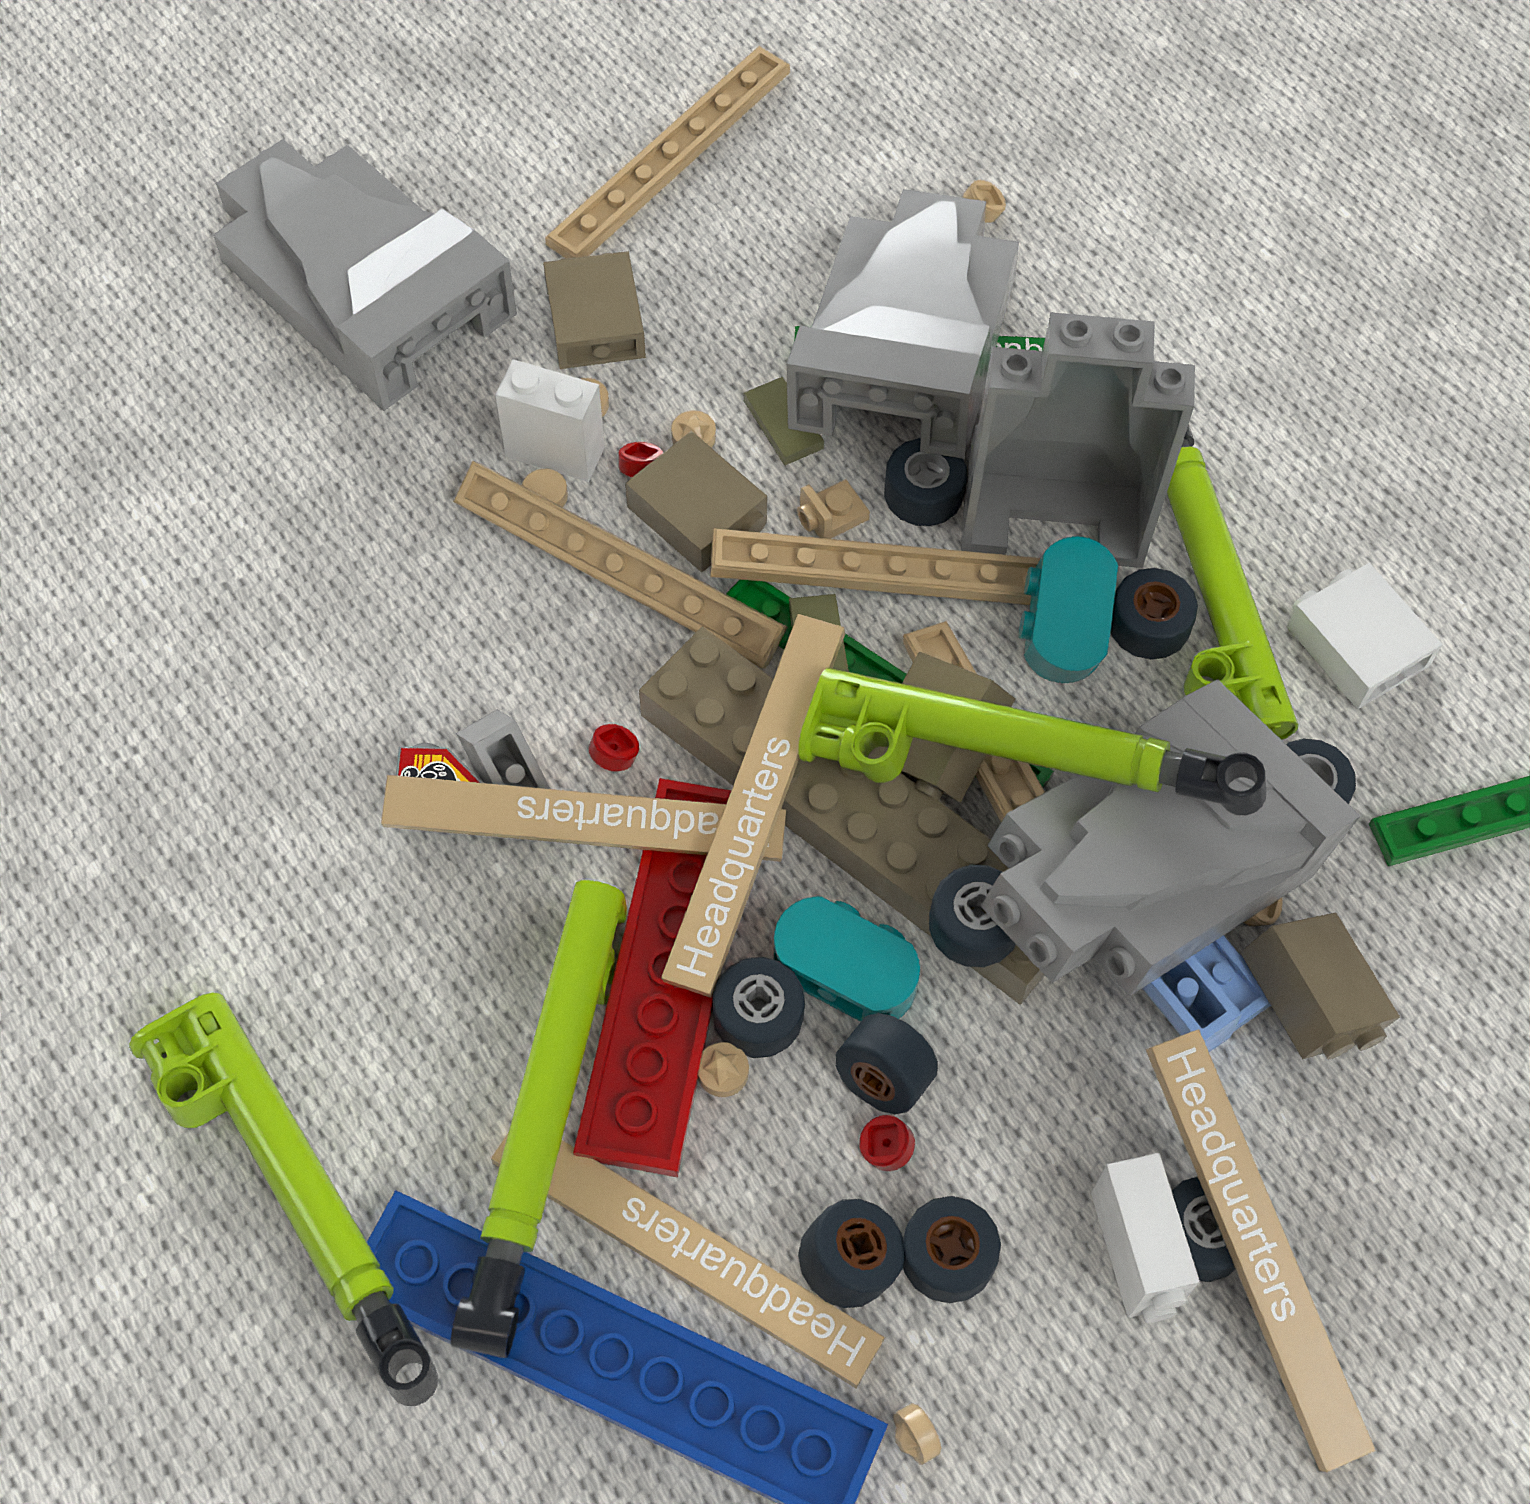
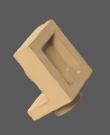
(831, 510)

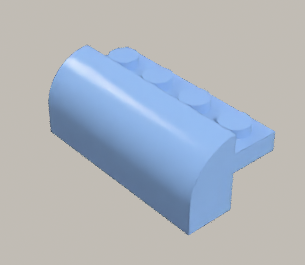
(1209, 993)

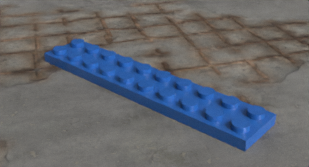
(637, 1367)

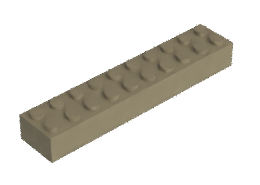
(874, 831)

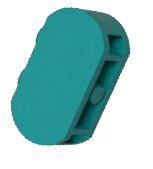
(1069, 609)
(847, 958)

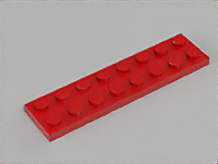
(651, 1029)

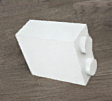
(550, 420)
(1363, 634)
(1144, 1237)

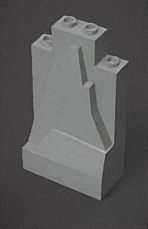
(358, 264)
(906, 322)
(1078, 435)
(1160, 873)

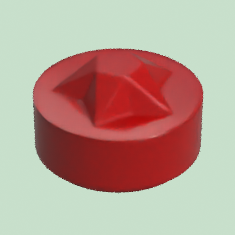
(636, 456)
(613, 747)
(887, 1143)

